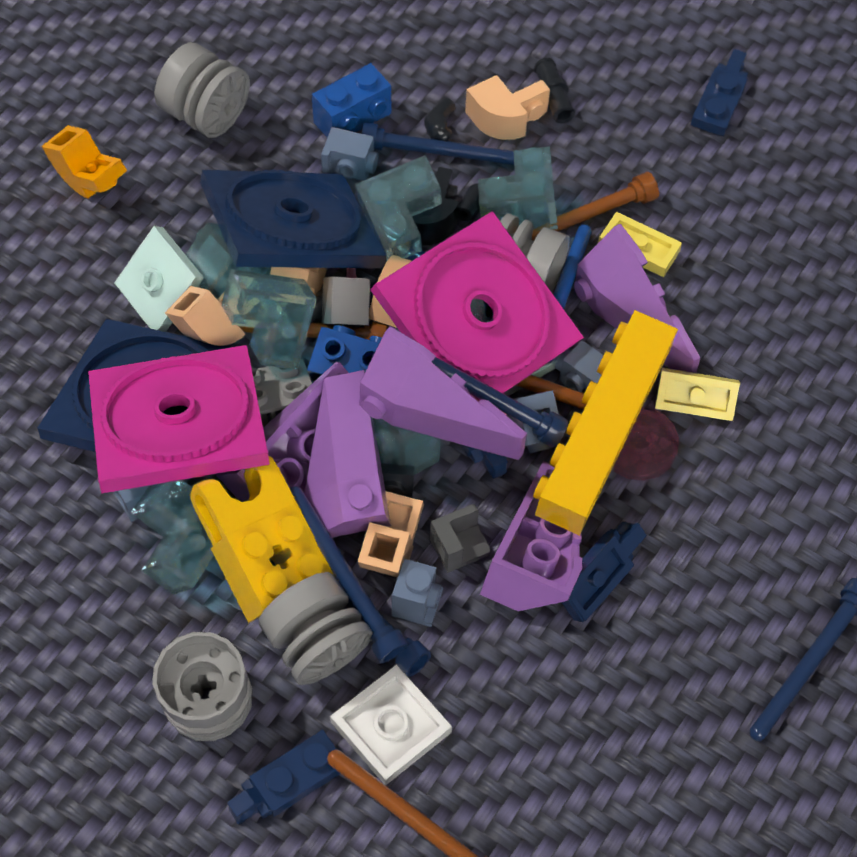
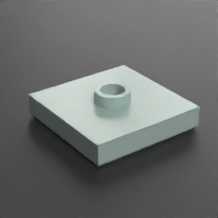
(157, 278)

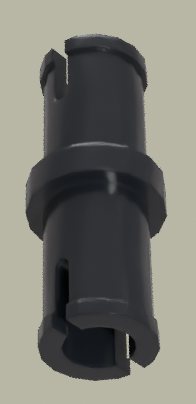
(558, 99)

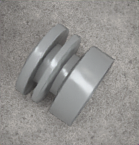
(202, 89)
(545, 253)
(315, 628)
(199, 663)

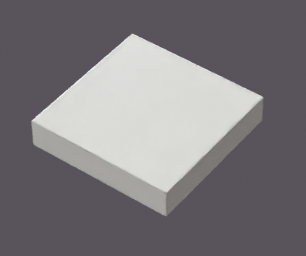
(391, 724)

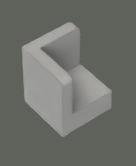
(345, 301)

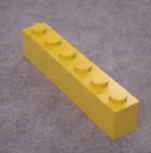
(605, 423)

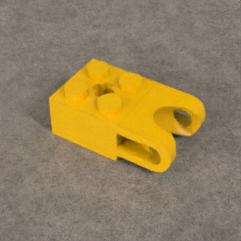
(254, 531)

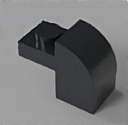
(440, 221)

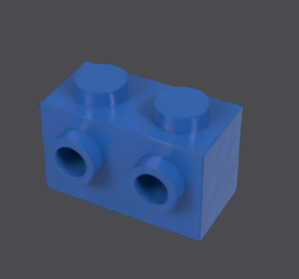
(352, 101)
(343, 347)

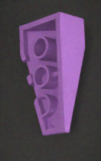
(616, 285)
(419, 397)
(289, 438)
(345, 463)
(535, 559)

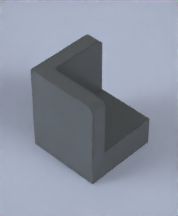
(458, 538)

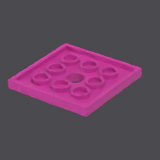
(482, 262)
(146, 447)

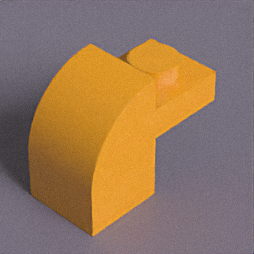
(81, 163)

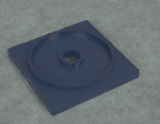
(263, 232)
(115, 344)

